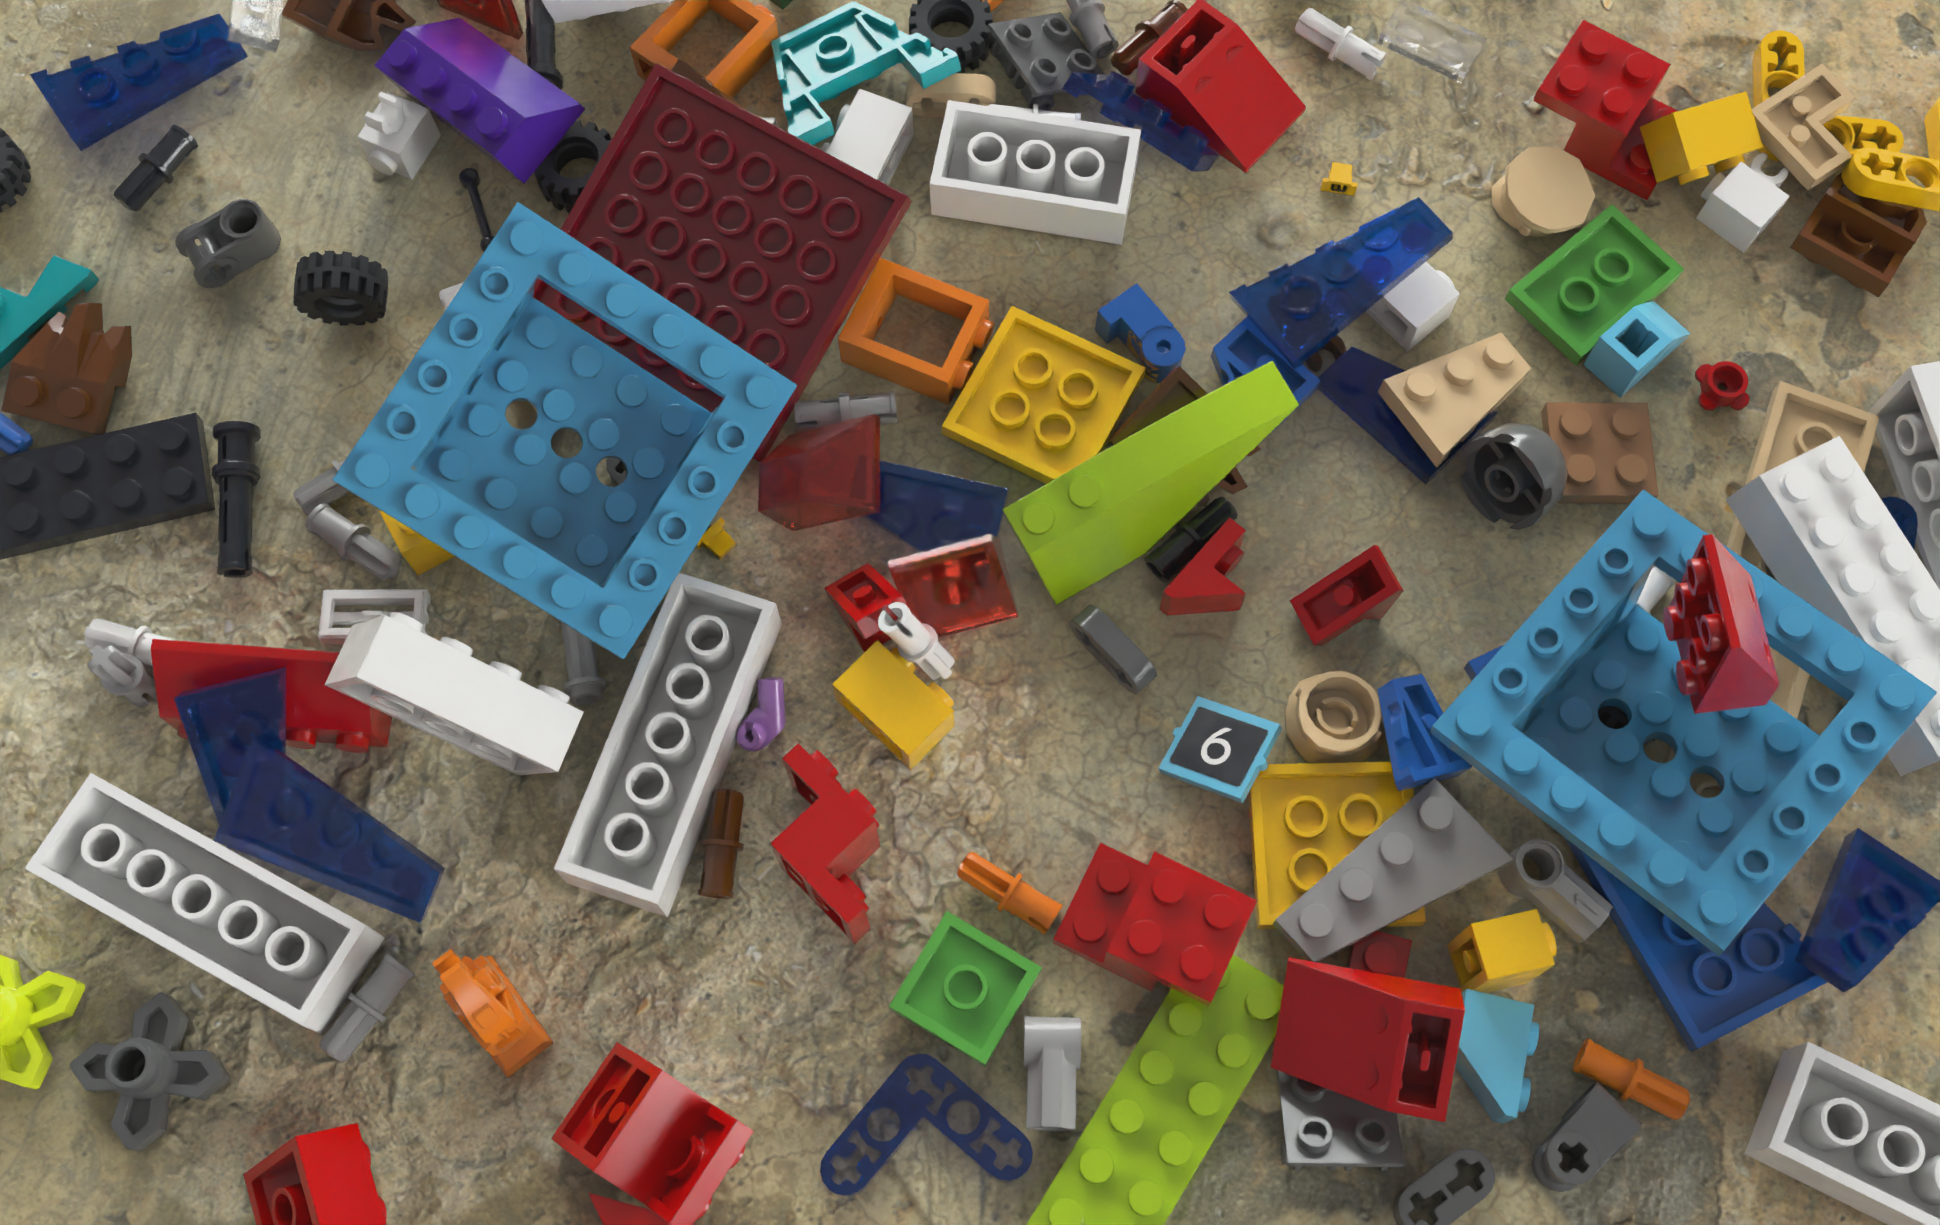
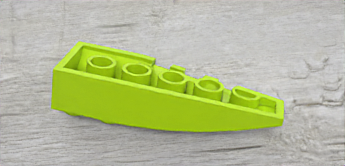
(1145, 484)

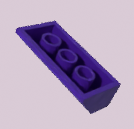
(481, 93)

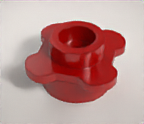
(1731, 377)

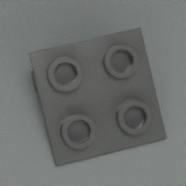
(1040, 55)
(1334, 1129)

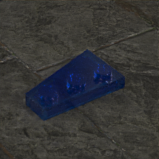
(1120, 104)
(1354, 387)
(936, 508)
(224, 722)
(1864, 910)

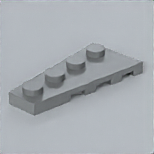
(1401, 867)

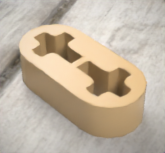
(958, 87)

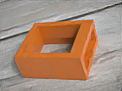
(739, 63)
(885, 283)

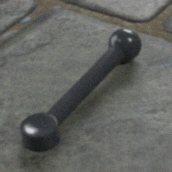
(470, 180)

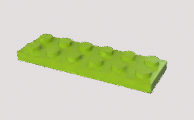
(1166, 1105)

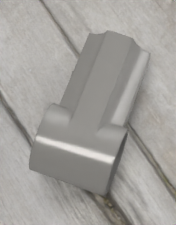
(1558, 892)
(1052, 1058)

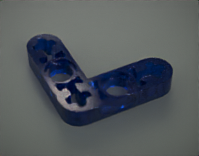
(911, 1111)

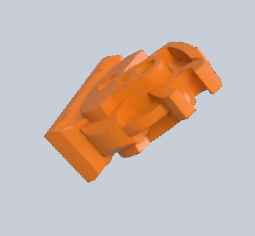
(491, 1009)

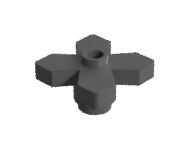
(149, 1071)

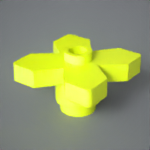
(24, 1011)

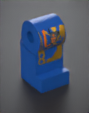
(1143, 331)

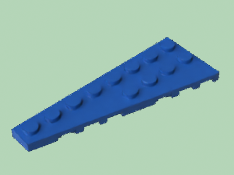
(1698, 988)

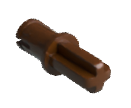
(1146, 34)
(722, 844)

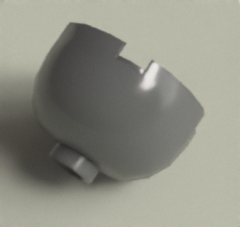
(1514, 474)

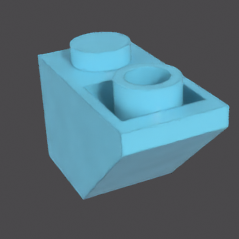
(1634, 346)
(1494, 1051)

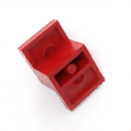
(1609, 96)
(828, 841)
(1155, 922)
(652, 1137)

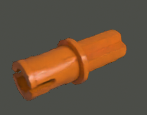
(1010, 892)
(1631, 1080)

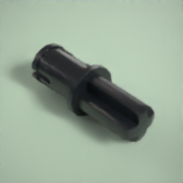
(155, 168)
(1189, 539)

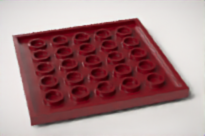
(732, 229)

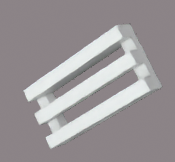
(335, 636)

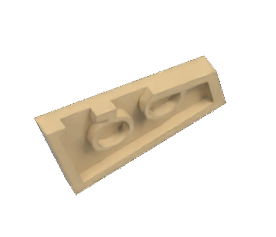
(1454, 392)

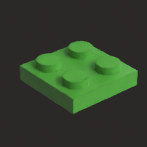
(965, 988)

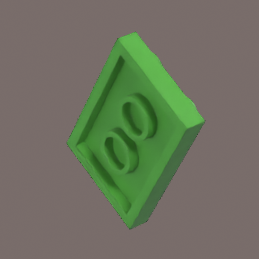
(1593, 283)

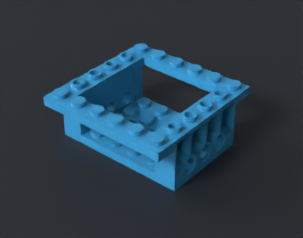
(500, 493)
(1589, 646)

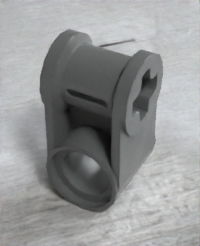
(228, 242)
(1590, 1133)

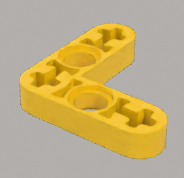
(1847, 130)
(1883, 173)

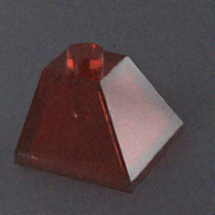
(823, 475)

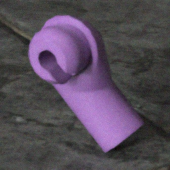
(767, 718)

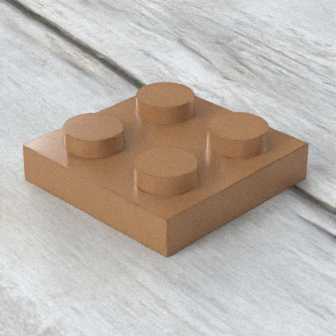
(1604, 450)

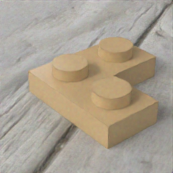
(1794, 129)

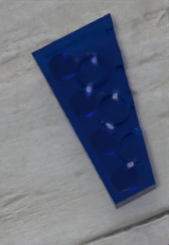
(122, 87)
(1324, 293)
(316, 832)

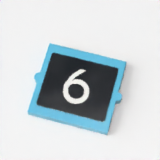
(1220, 749)

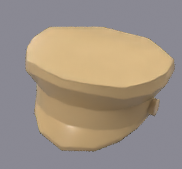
(1543, 192)
(1334, 718)

